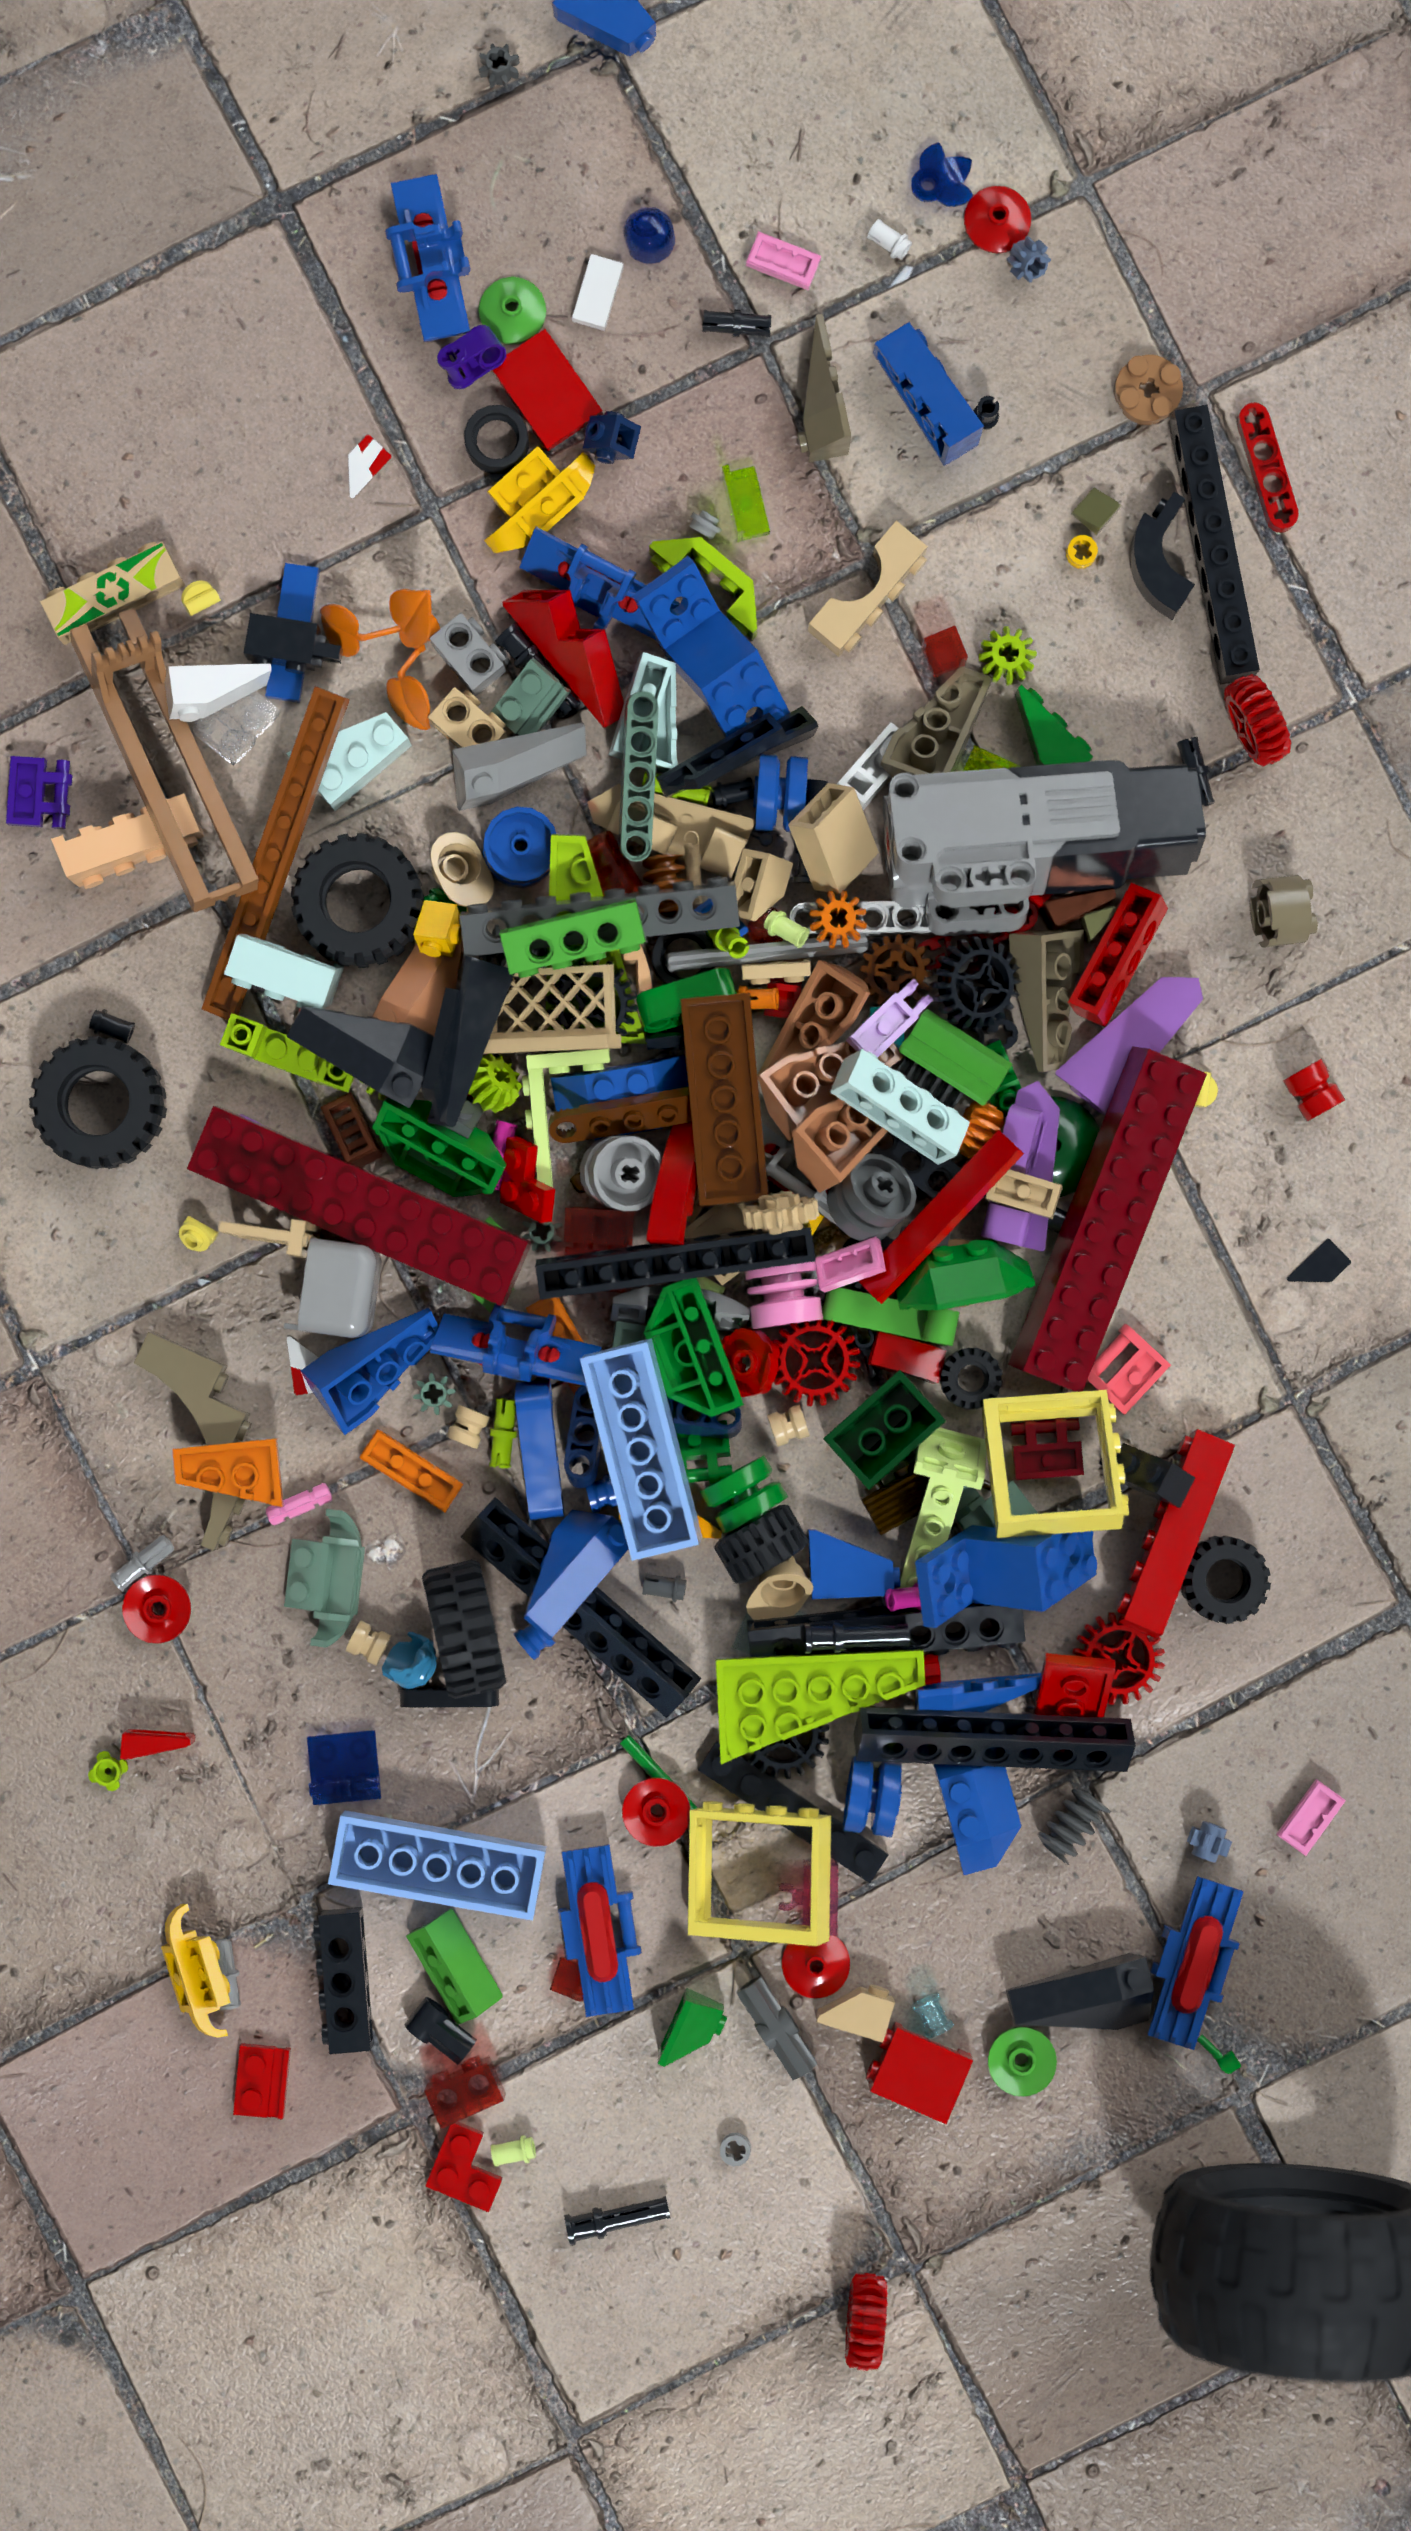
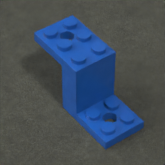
(708, 649)
(1002, 1571)

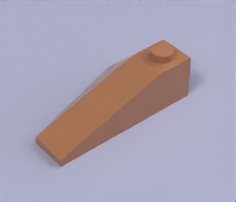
(419, 989)
(821, 1012)
(805, 1080)
(833, 1142)

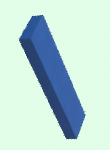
(295, 603)

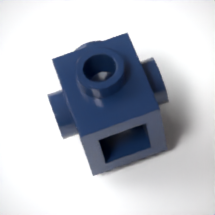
(611, 437)

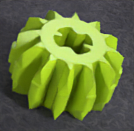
(1016, 648)
(495, 1084)

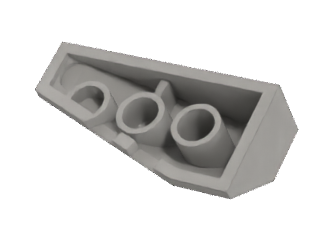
(509, 764)

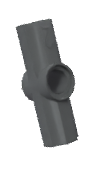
(777, 2027)

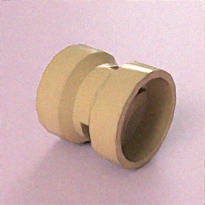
(467, 1418)
(788, 1425)
(368, 1642)

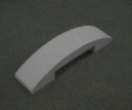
(634, 1304)

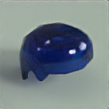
(649, 235)

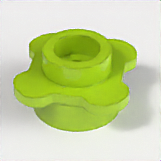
(99, 1775)

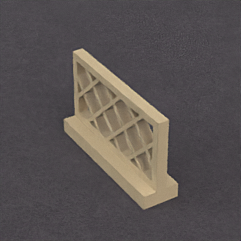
(560, 1038)
(296, 1239)

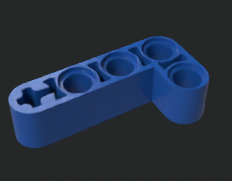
(539, 1449)

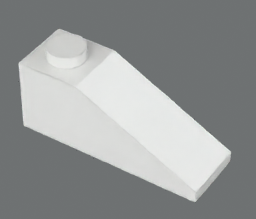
(205, 689)
(866, 773)

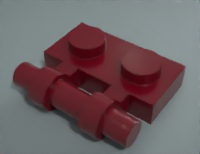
(1047, 1459)

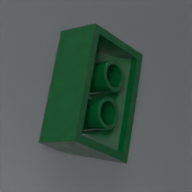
(884, 1430)

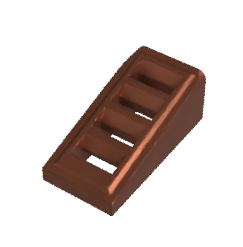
(1069, 909)
(363, 1156)

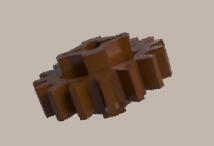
(899, 955)

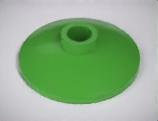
(516, 325)
(1034, 2073)

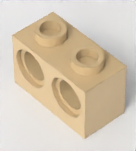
(462, 732)

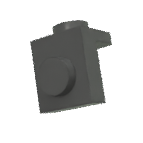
(468, 1118)

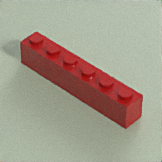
(1174, 1537)

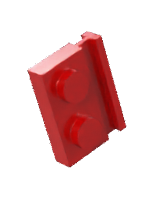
(262, 2081)

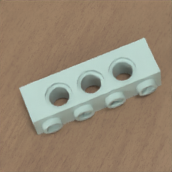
(919, 1121)

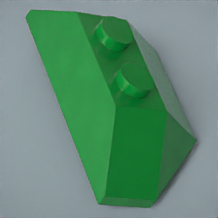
(437, 1153)
(964, 1277)
(691, 1351)

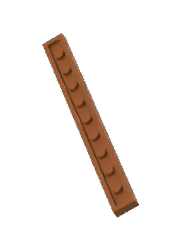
(280, 839)

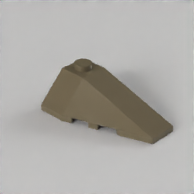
(825, 418)
(939, 730)
(1048, 977)

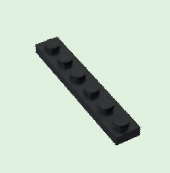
(762, 1790)

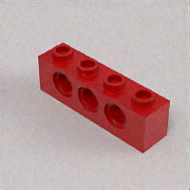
(1118, 954)

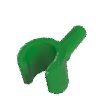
(1227, 2062)

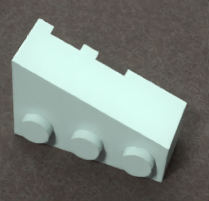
(658, 678)
(360, 756)
(282, 972)

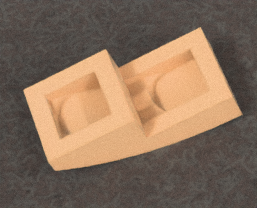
(643, 977)

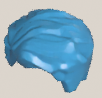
(411, 1662)

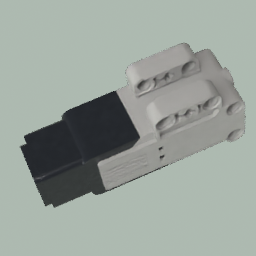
(1033, 830)

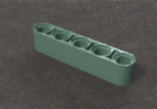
(630, 760)

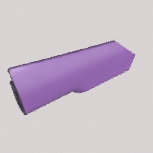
(1144, 1024)
(1034, 1129)

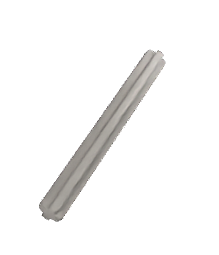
(761, 953)

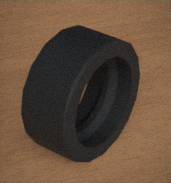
(496, 413)
(660, 946)

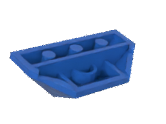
(619, 1082)
(979, 1813)

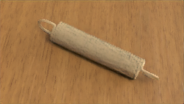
(692, 862)

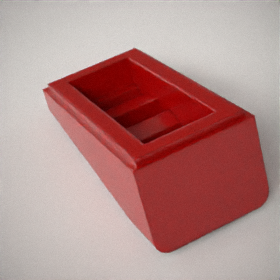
(147, 1742)

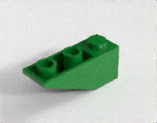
(1048, 732)

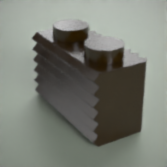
(895, 1501)

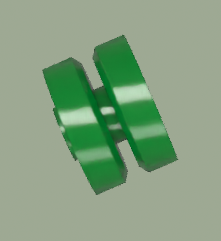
(746, 1498)

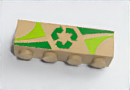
(120, 587)

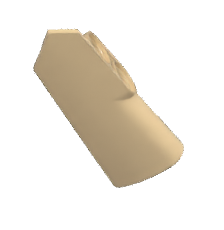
(719, 832)

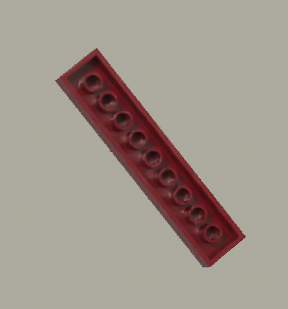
(359, 1205)
(1107, 1218)

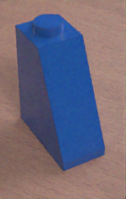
(615, 23)
(847, 1570)

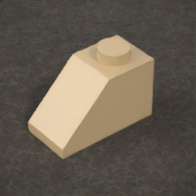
(760, 882)
(860, 2012)

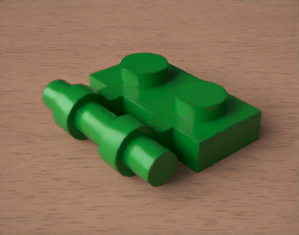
(700, 1448)

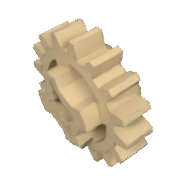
(780, 1212)

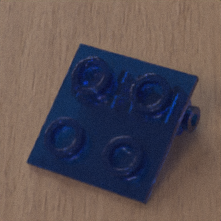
(343, 1767)

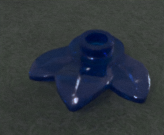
(945, 174)

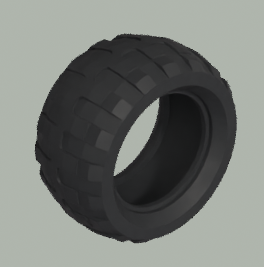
(1287, 2271)

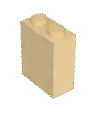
(833, 838)

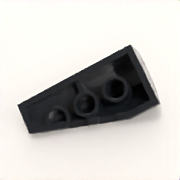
(374, 1051)

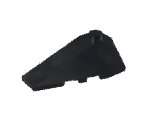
(1091, 1997)

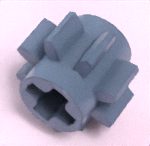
(1028, 259)
(1209, 1841)

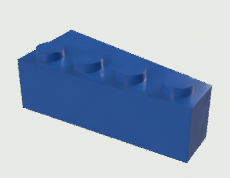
(928, 393)

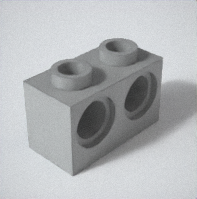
(462, 658)

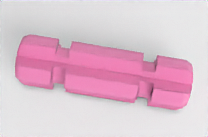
(299, 1504)

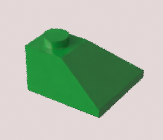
(691, 2026)

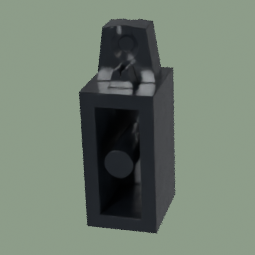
(288, 644)
(1154, 1475)

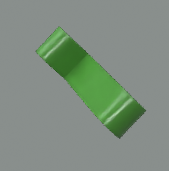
(866, 1312)

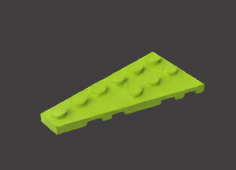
(574, 872)
(788, 1695)

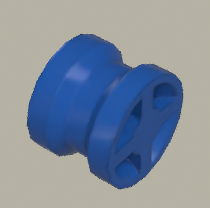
(601, 1494)
(532, 1641)

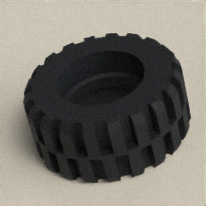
(325, 868)
(53, 1094)
(464, 1629)

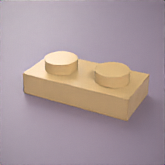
(790, 970)
(1026, 1193)

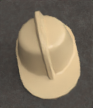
(461, 869)
(780, 1591)

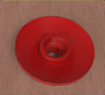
(995, 234)
(139, 1611)
(652, 1828)
(819, 1984)

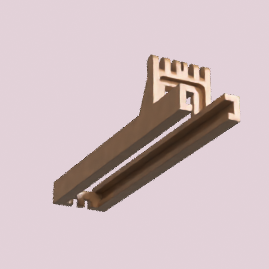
(100, 676)

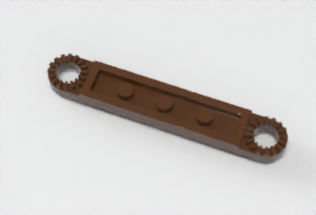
(622, 1115)

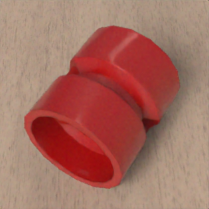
(1313, 1089)

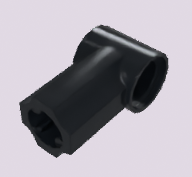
(432, 2025)

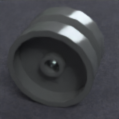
(872, 1198)

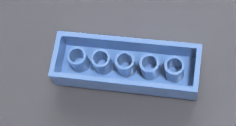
(641, 1449)
(437, 1865)

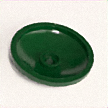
(1076, 1138)

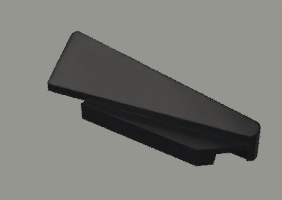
(739, 749)
(462, 1037)

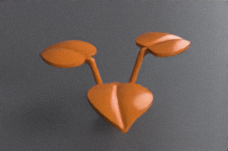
(415, 623)

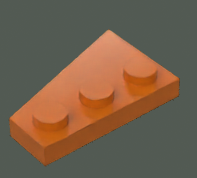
(234, 1469)

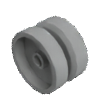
(603, 1170)

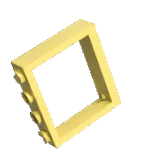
(1052, 1407)
(700, 1875)

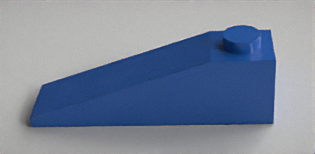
(576, 1561)

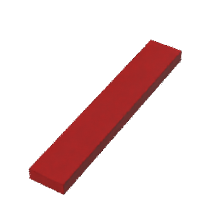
(943, 1214)

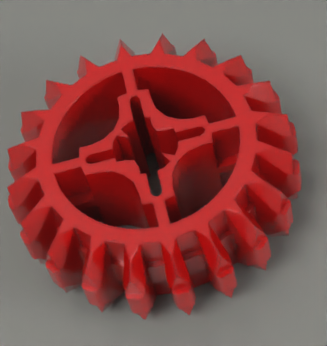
(1257, 720)
(835, 1379)
(1125, 1643)
(866, 2321)

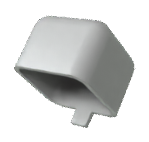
(338, 1289)

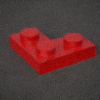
(519, 1186)
(454, 2170)

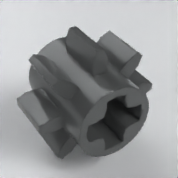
(494, 58)

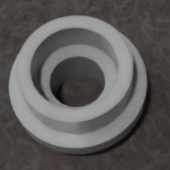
(705, 524)

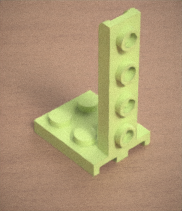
(534, 1087)
(950, 1463)

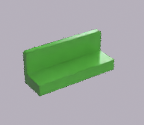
(955, 1057)
(455, 1967)

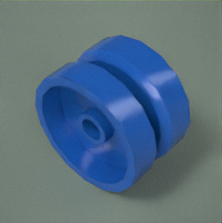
(779, 793)
(499, 850)
(877, 1797)

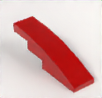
(674, 1188)

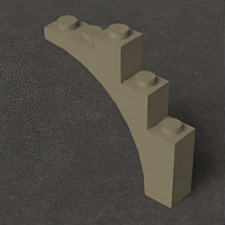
(196, 1381)

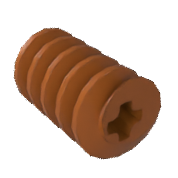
(663, 872)

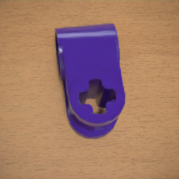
(474, 354)

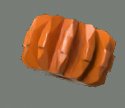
(850, 919)
(983, 1125)

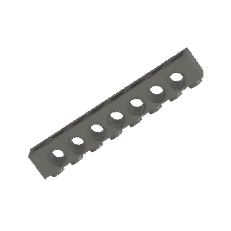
(723, 913)

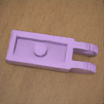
(888, 1022)

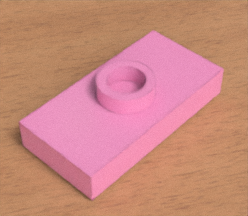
(783, 260)
(850, 1264)
(1310, 1817)

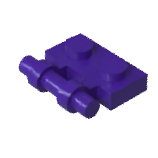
(27, 792)

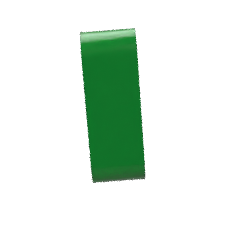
(661, 1006)

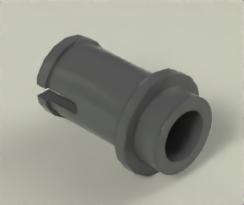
(664, 1587)

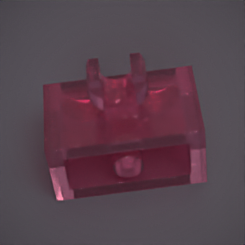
(803, 1896)

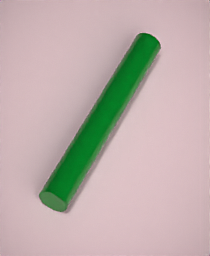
(646, 1761)

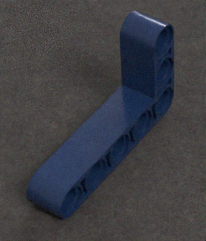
(589, 1451)

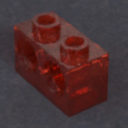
(611, 866)
(599, 1226)
(468, 2098)

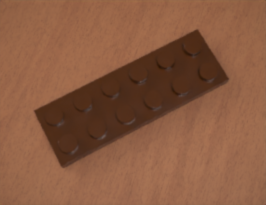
(724, 1099)

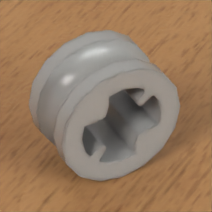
(730, 2158)

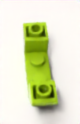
(743, 612)
(282, 1053)

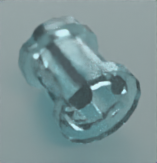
(932, 2015)

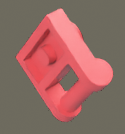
(1134, 1376)

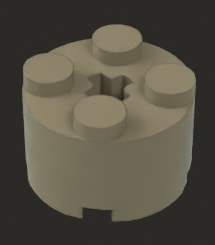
(1283, 910)

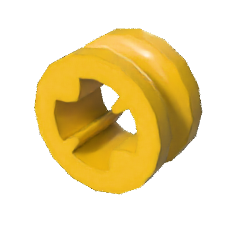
(1071, 551)

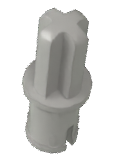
(142, 1563)
(228, 1969)

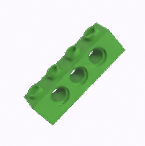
(622, 914)

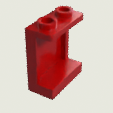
(919, 2073)

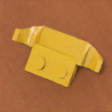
(537, 496)
(195, 1973)

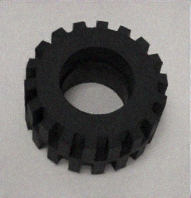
(761, 1544)
(1253, 1586)

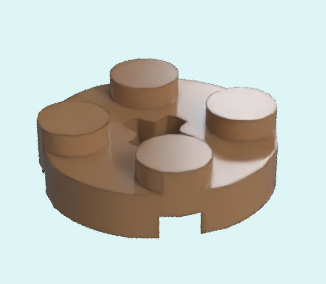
(1138, 372)

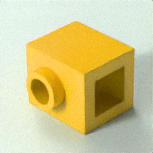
(438, 929)

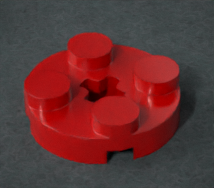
(763, 1358)

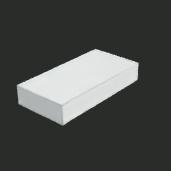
(597, 292)

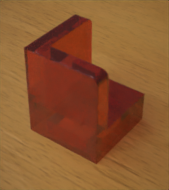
(944, 651)

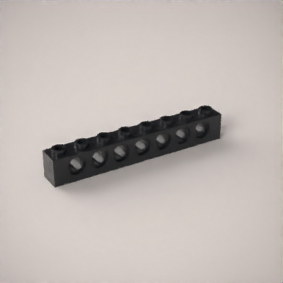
(1213, 543)
(672, 1262)
(596, 1623)
(1006, 1633)
(993, 1739)

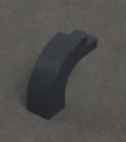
(1151, 573)

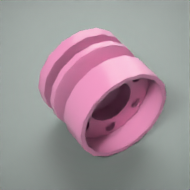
(783, 1296)

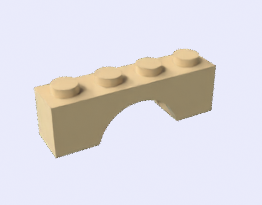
(841, 621)

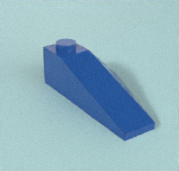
(361, 1371)
(974, 1694)

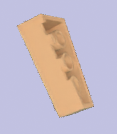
(122, 844)

